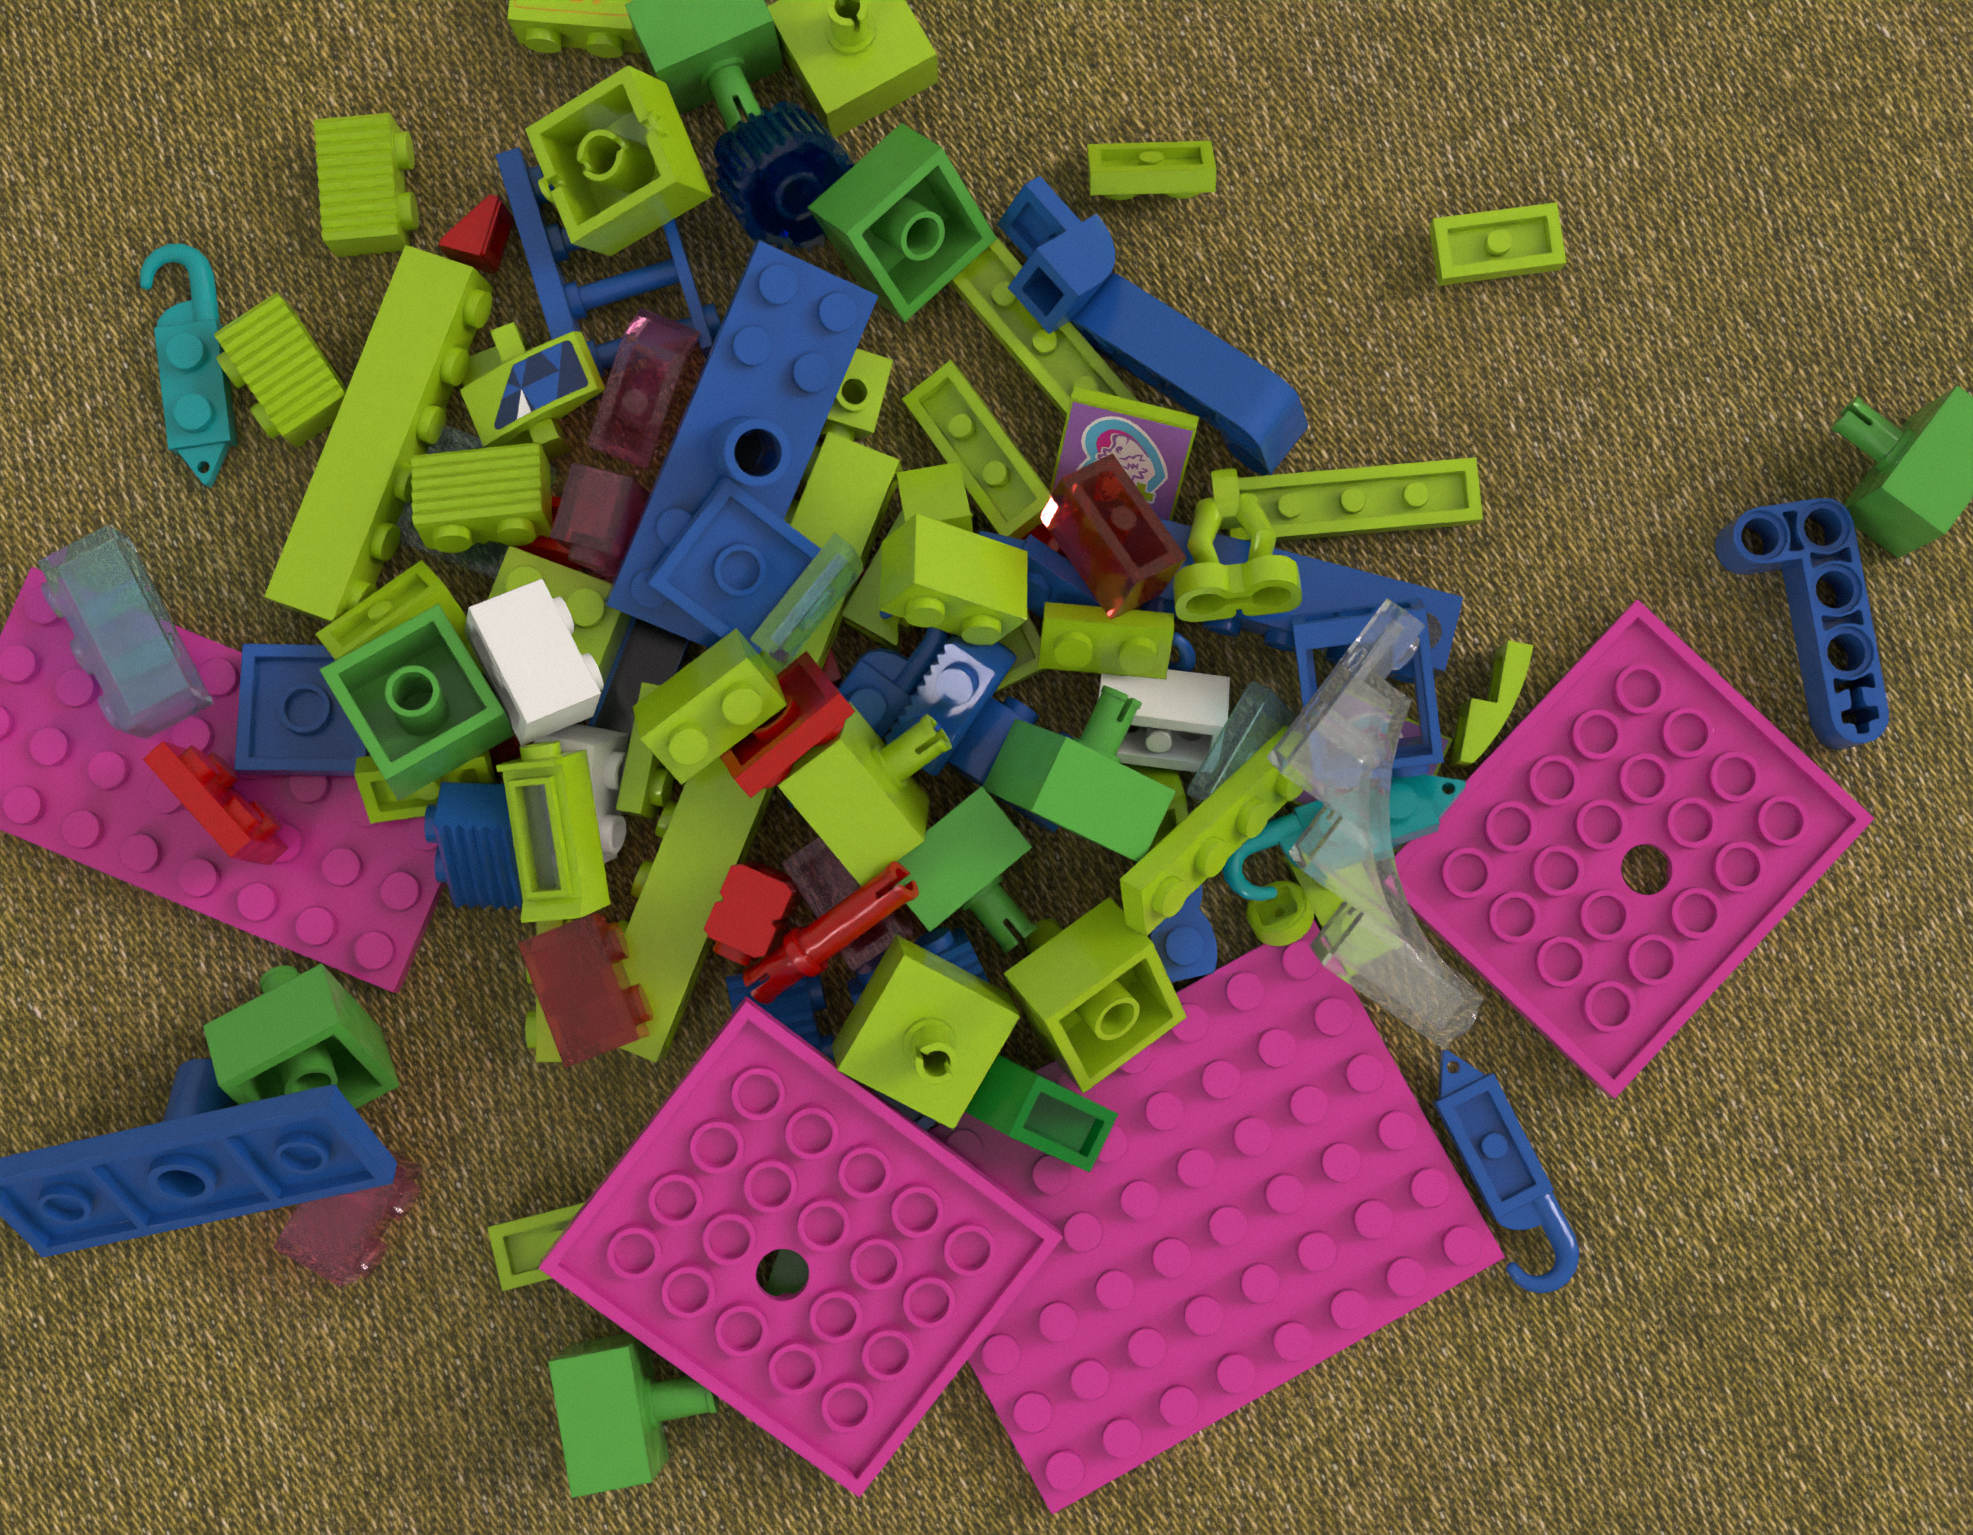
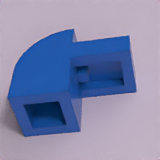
(1064, 255)

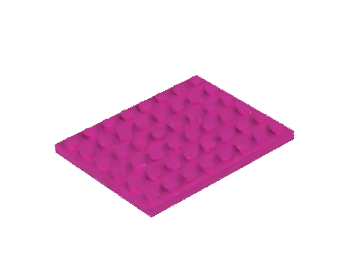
(1233, 1230)

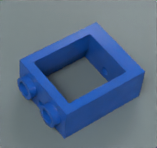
(1342, 628)

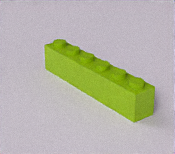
(384, 420)

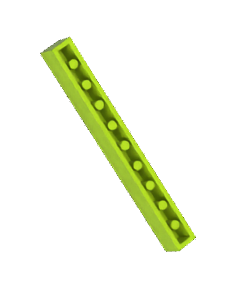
(714, 817)

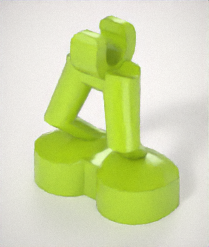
(1217, 590)

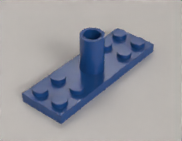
(765, 374)
(192, 1167)

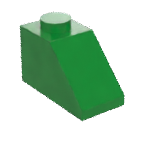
(1041, 1113)

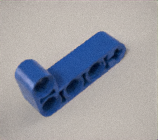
(1197, 370)
(1814, 623)

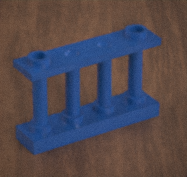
(568, 303)

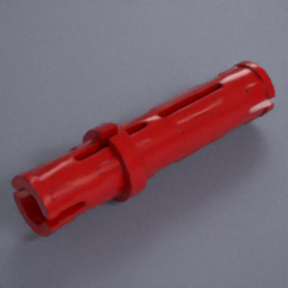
(809, 948)

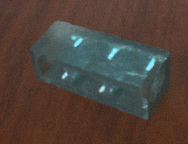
(123, 633)

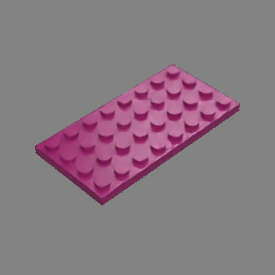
(81, 789)

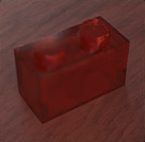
(1112, 536)
(586, 988)

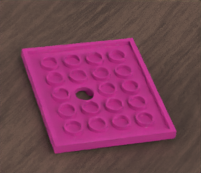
(1612, 758)
(786, 1152)

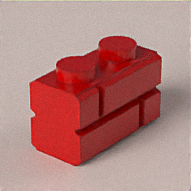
(753, 912)

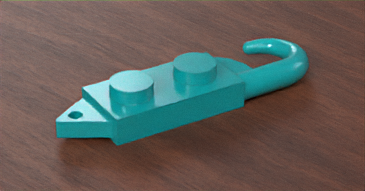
(191, 379)
(1414, 808)

